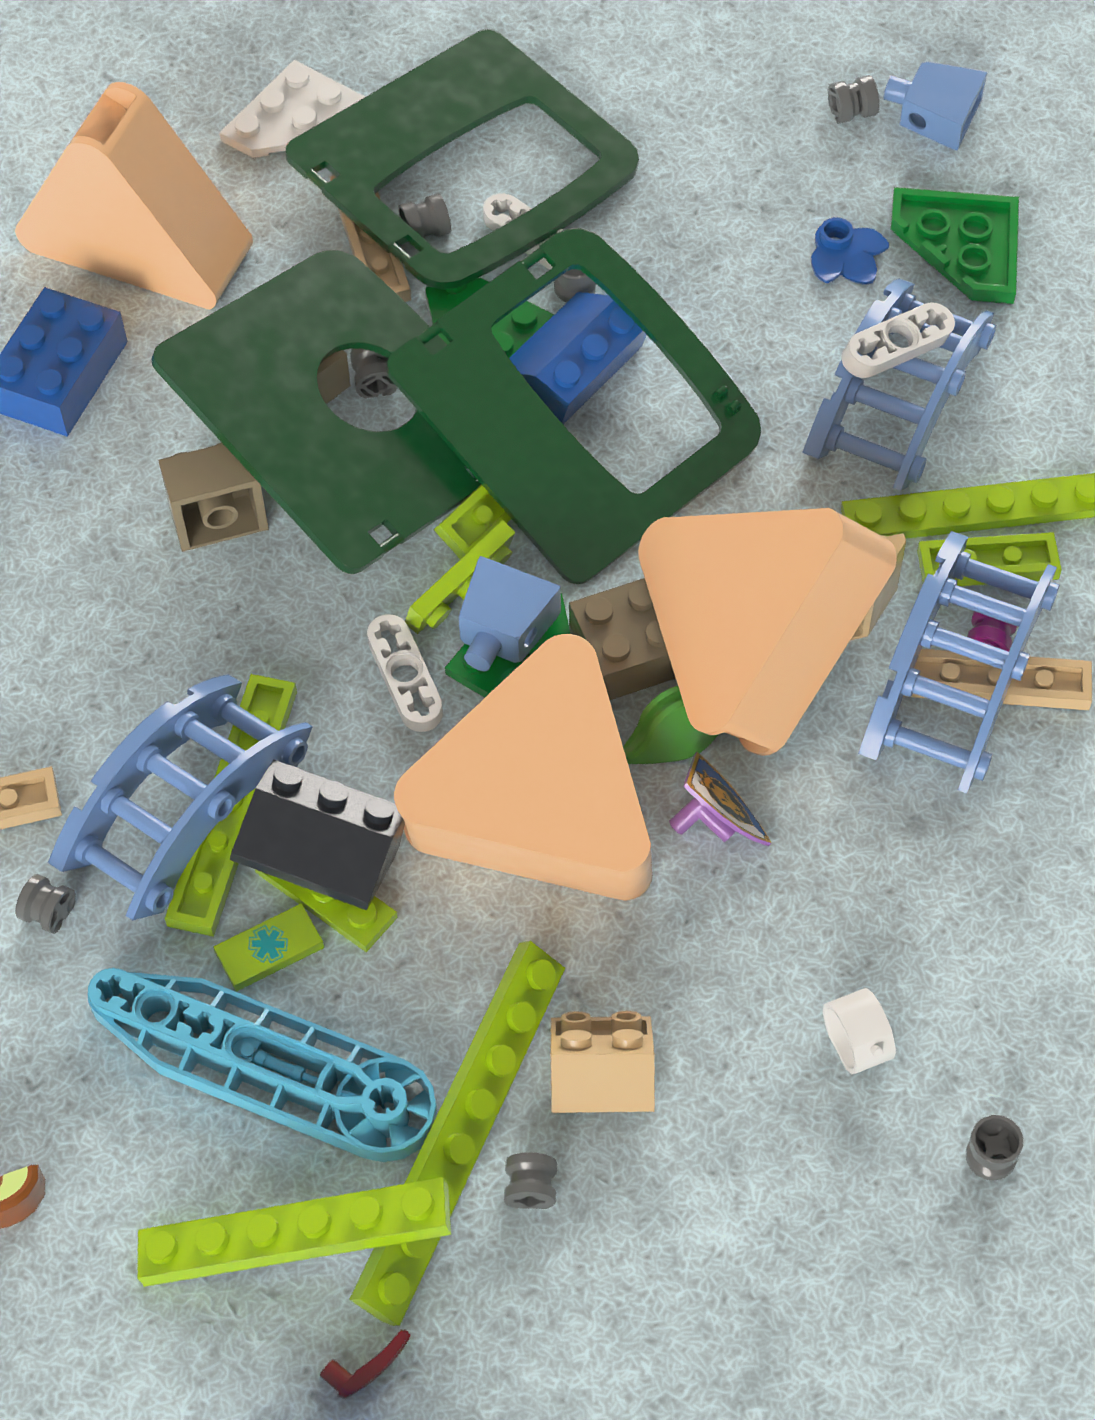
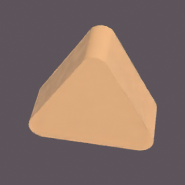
(136, 206)
(759, 611)
(535, 782)

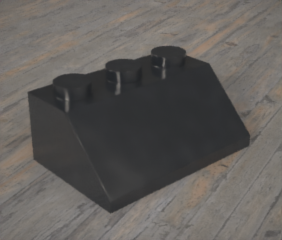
(319, 834)

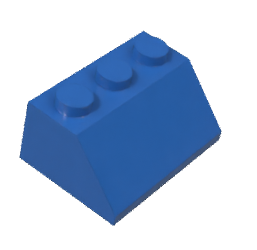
(578, 352)

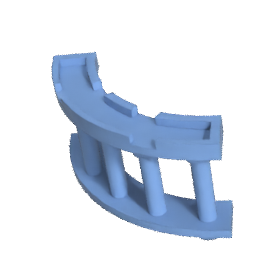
(826, 430)
(924, 631)
(144, 753)

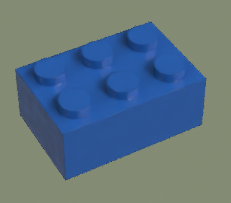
(58, 360)

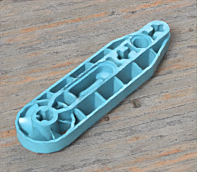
(240, 1043)

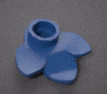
(848, 256)

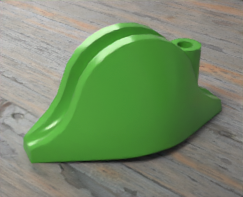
(665, 732)

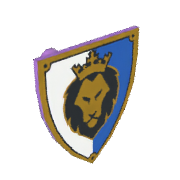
(716, 805)

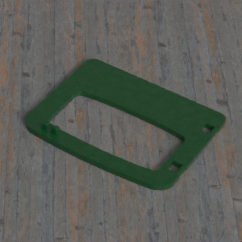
(432, 107)
(523, 451)

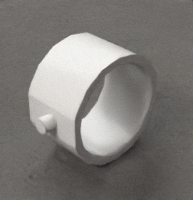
(859, 1030)

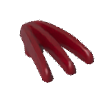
(349, 1384)

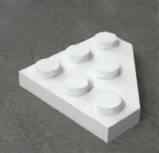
(286, 109)

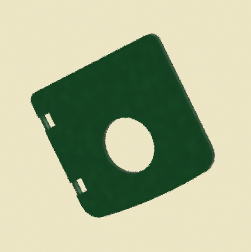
(257, 390)

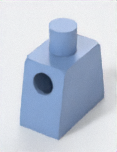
(938, 101)
(505, 613)

